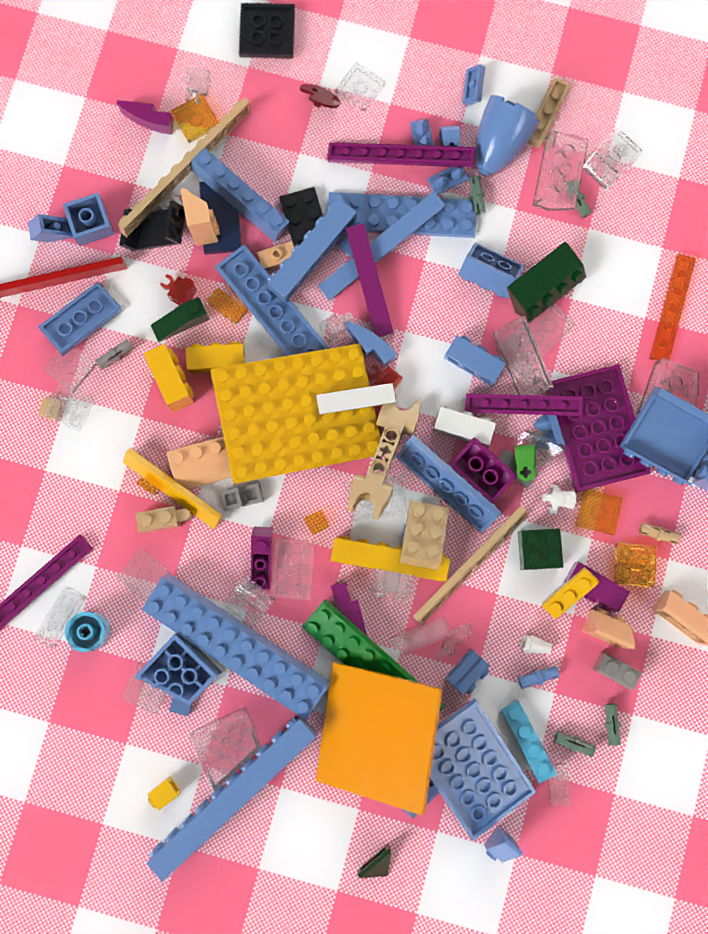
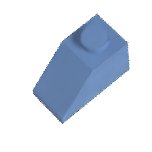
(49, 228)

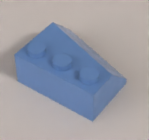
(179, 670)

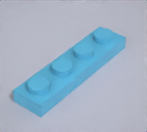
(528, 742)

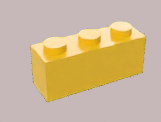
(203, 358)

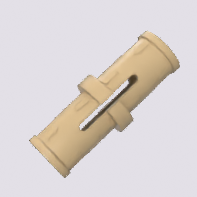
(659, 533)

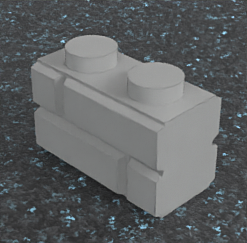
(617, 671)

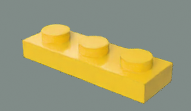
(570, 593)

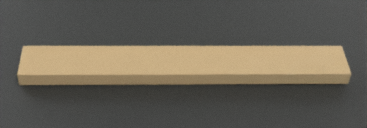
(471, 565)

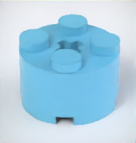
(79, 639)

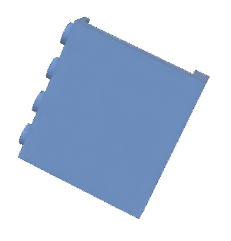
(668, 436)

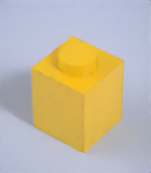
(163, 793)

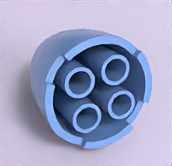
(502, 134)

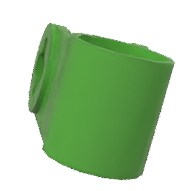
(526, 458)

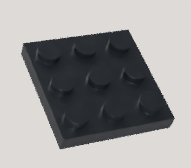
(267, 30)

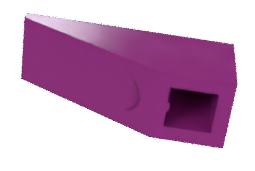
(261, 556)

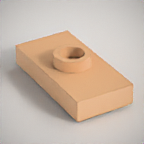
(275, 255)

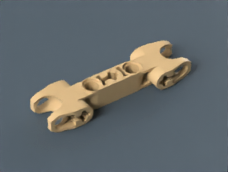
(373, 485)

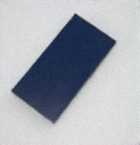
(227, 220)

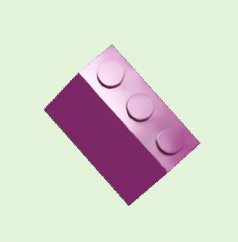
(483, 470)

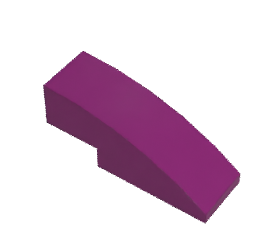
(147, 116)
(348, 608)

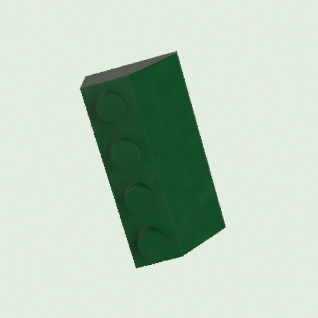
(546, 282)

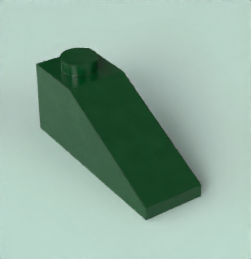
(180, 319)

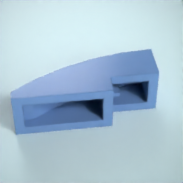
(371, 343)

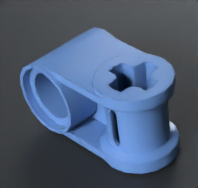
(450, 136)

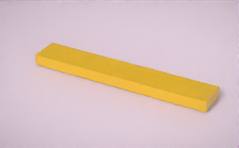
(172, 488)

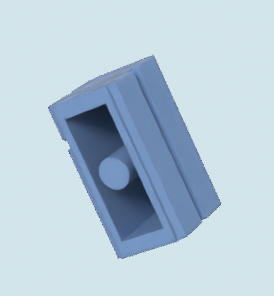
(467, 672)

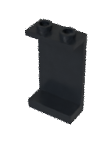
(157, 229)

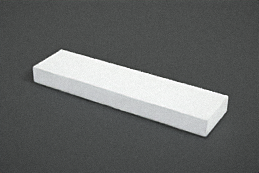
(355, 398)

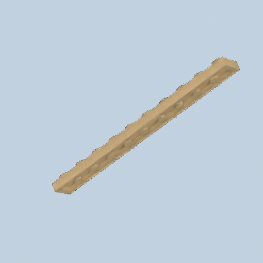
(183, 168)

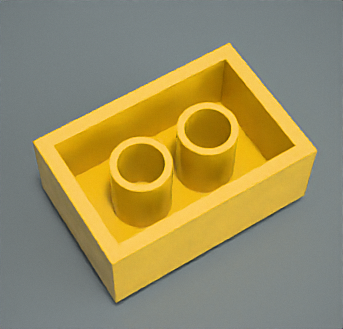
(170, 377)

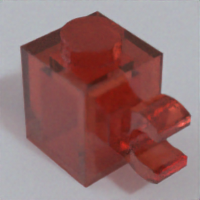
(179, 290)
(386, 377)

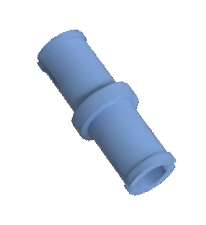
(538, 677)

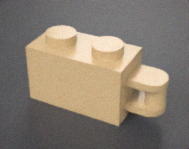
(161, 519)

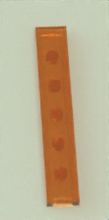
(672, 307)

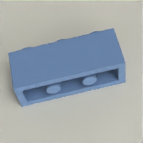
(475, 360)

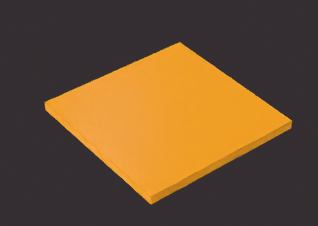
(379, 737)

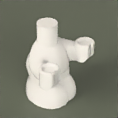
(559, 498)

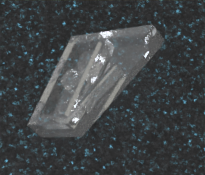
(544, 449)

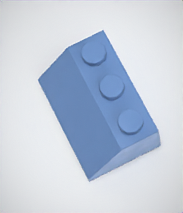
(490, 270)

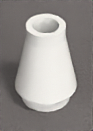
(533, 644)

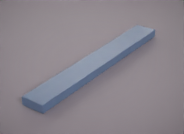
(384, 243)

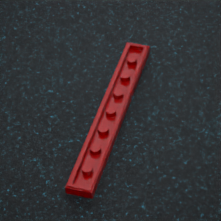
(62, 276)

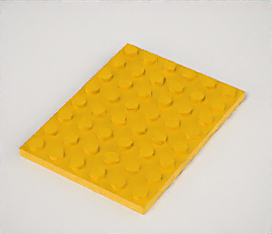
(274, 415)

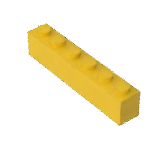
(382, 557)

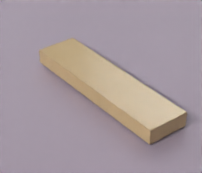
(549, 110)

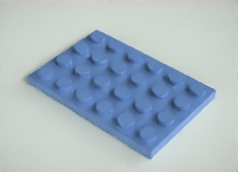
(476, 770)

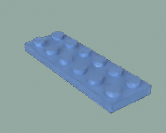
(448, 484)

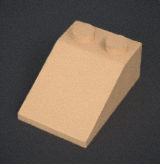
(609, 629)

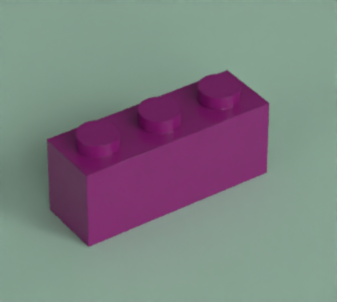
(606, 593)

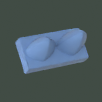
(421, 132)
(447, 179)
(551, 424)

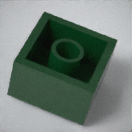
(540, 549)

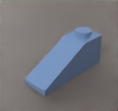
(502, 846)

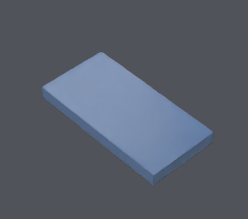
(80, 318)

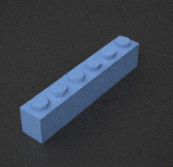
(239, 195)
(312, 250)

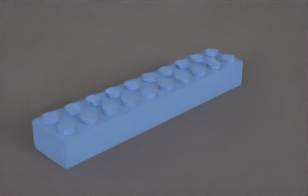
(236, 645)
(230, 799)

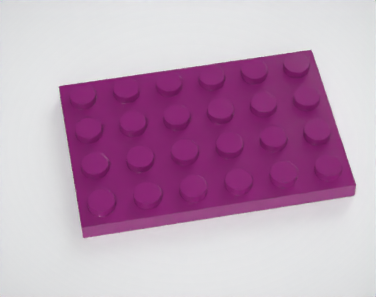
(595, 437)

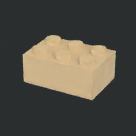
(424, 535)

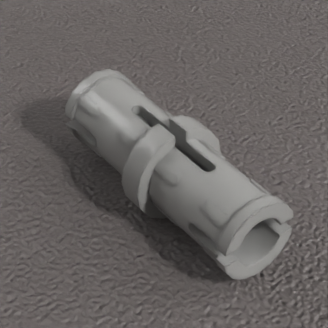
(114, 354)

